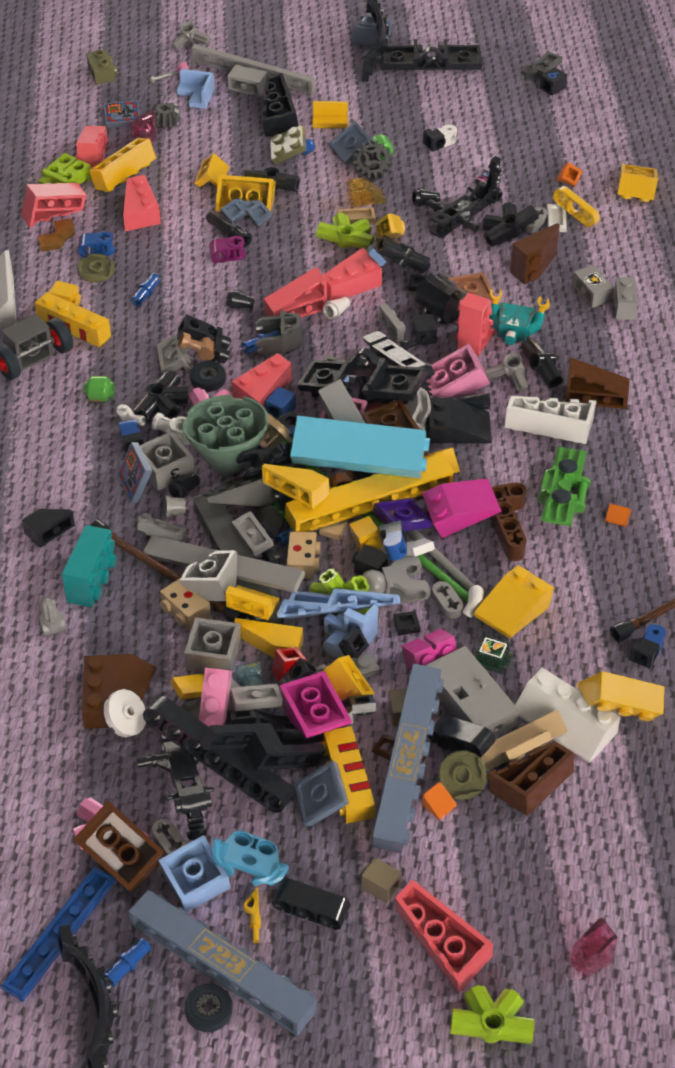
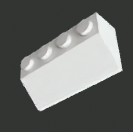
(7, 292)
(587, 726)

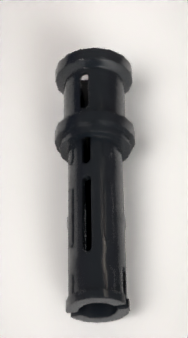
(227, 228)

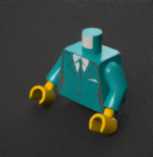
(516, 321)

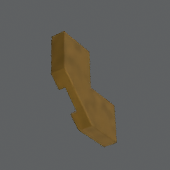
(54, 241)

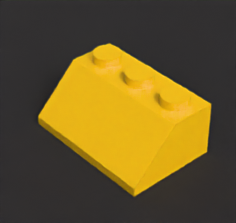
(244, 188)
(623, 695)

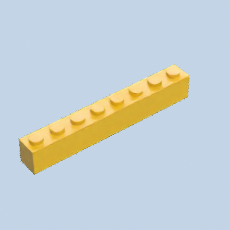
(360, 495)

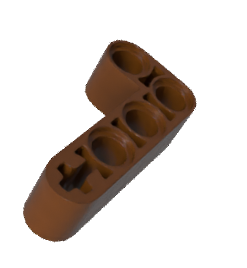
(506, 524)

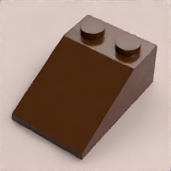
(534, 253)
(391, 414)
(120, 847)

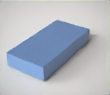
(380, 259)

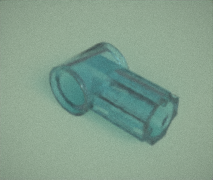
(249, 674)

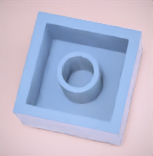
(194, 874)

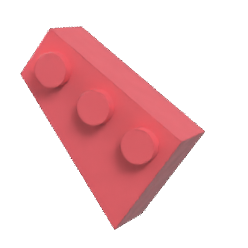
(51, 200)
(140, 204)
(302, 296)
(474, 322)

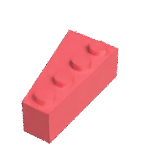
(446, 937)

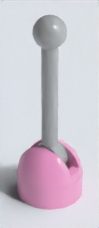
(152, 79)

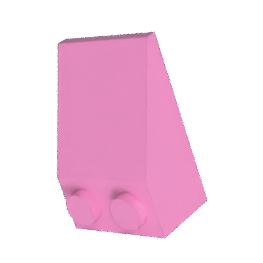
(458, 374)

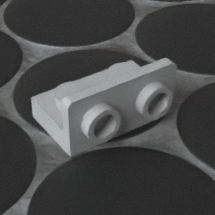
(172, 356)

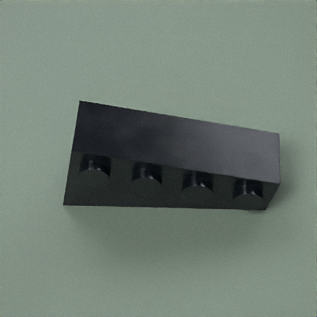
(278, 108)

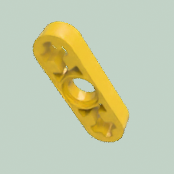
(584, 207)

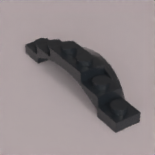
(381, 43)
(358, 705)
(99, 988)

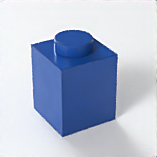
(280, 402)

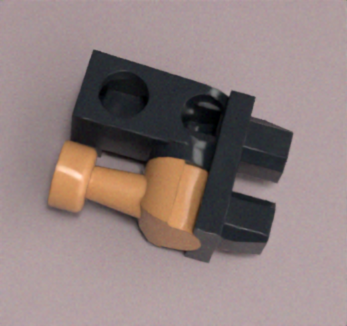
(204, 339)

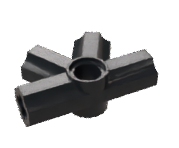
(508, 224)
(402, 254)
(163, 397)

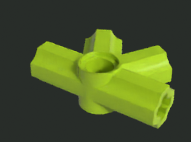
(344, 234)
(331, 580)
(500, 1013)

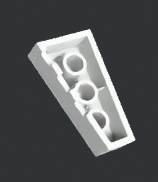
(551, 418)

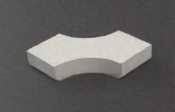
(416, 547)

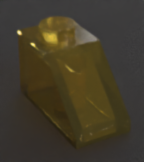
(363, 193)

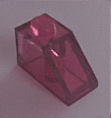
(144, 126)
(594, 948)

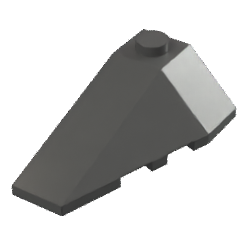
(240, 493)

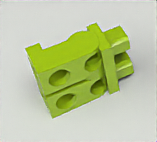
(66, 172)

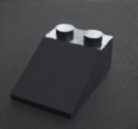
(457, 422)

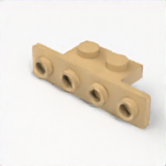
(275, 433)
(529, 737)

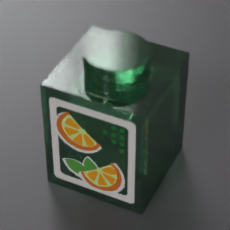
(493, 654)

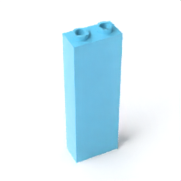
(359, 447)

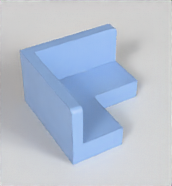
(197, 85)
(367, 623)

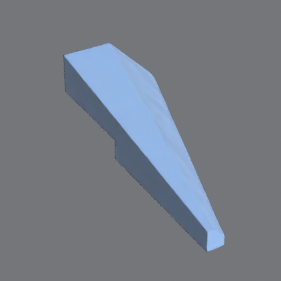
(312, 604)

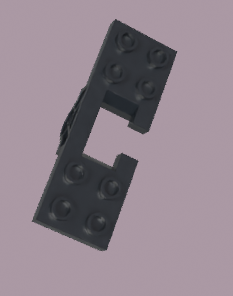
(446, 58)
(384, 381)

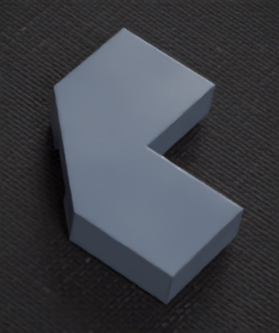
(254, 209)

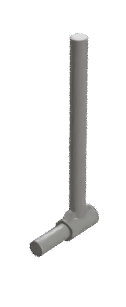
(442, 560)

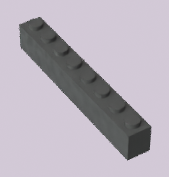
(219, 529)

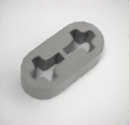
(543, 213)
(443, 602)
(163, 841)

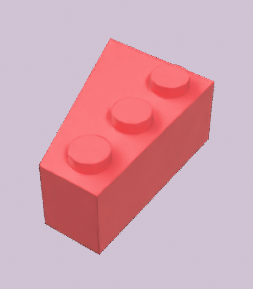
(92, 145)
(353, 276)
(263, 379)

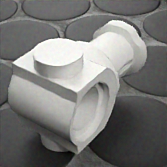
(167, 425)

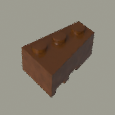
(594, 383)
(534, 778)

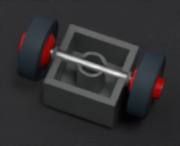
(31, 343)

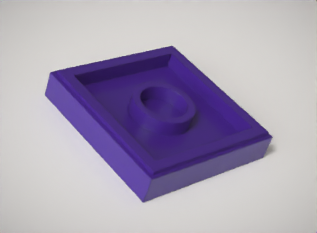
(405, 510)

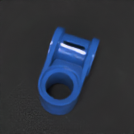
(95, 244)

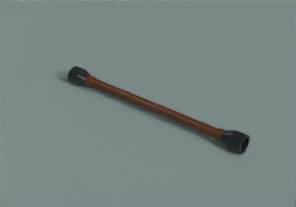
(230, 614)
(624, 629)

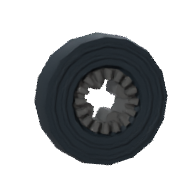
(216, 375)
(217, 1017)

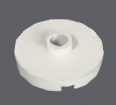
(124, 713)

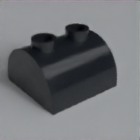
(437, 302)

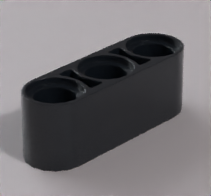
(462, 736)
(311, 902)

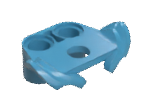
(250, 855)

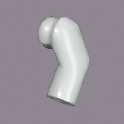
(126, 413)
(475, 598)

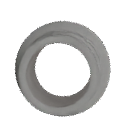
(173, 506)

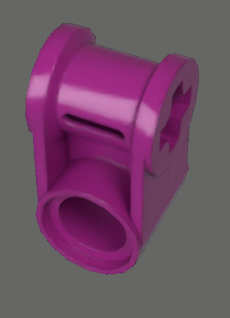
(225, 249)

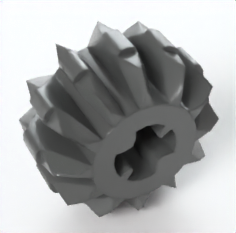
(166, 114)

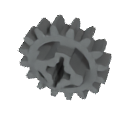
(372, 167)

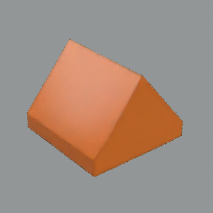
(618, 514)

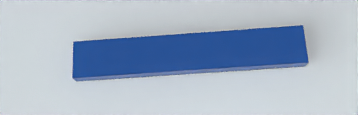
(46, 947)

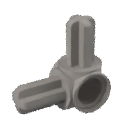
(188, 35)
(515, 373)
(51, 619)

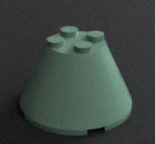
(224, 429)

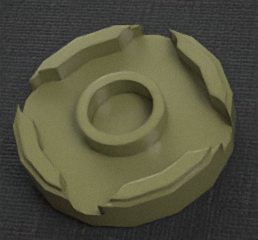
(95, 268)
(463, 774)

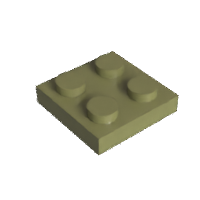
(288, 144)

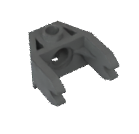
(291, 333)

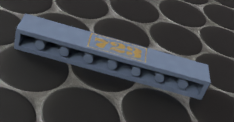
(406, 759)
(223, 962)

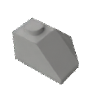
(212, 576)

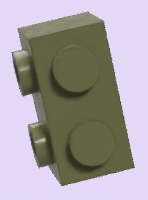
(101, 66)

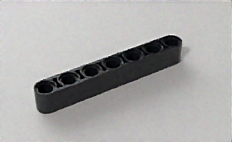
(230, 764)

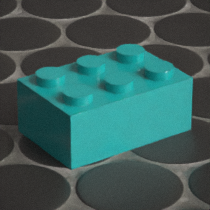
(89, 566)

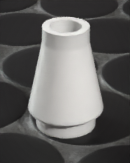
(334, 308)

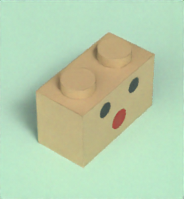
(303, 551)
(184, 604)

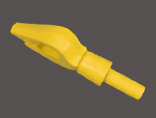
(255, 921)

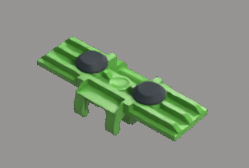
(556, 487)

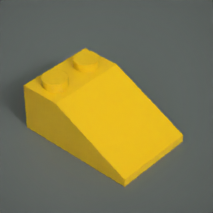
(637, 182)
(515, 602)

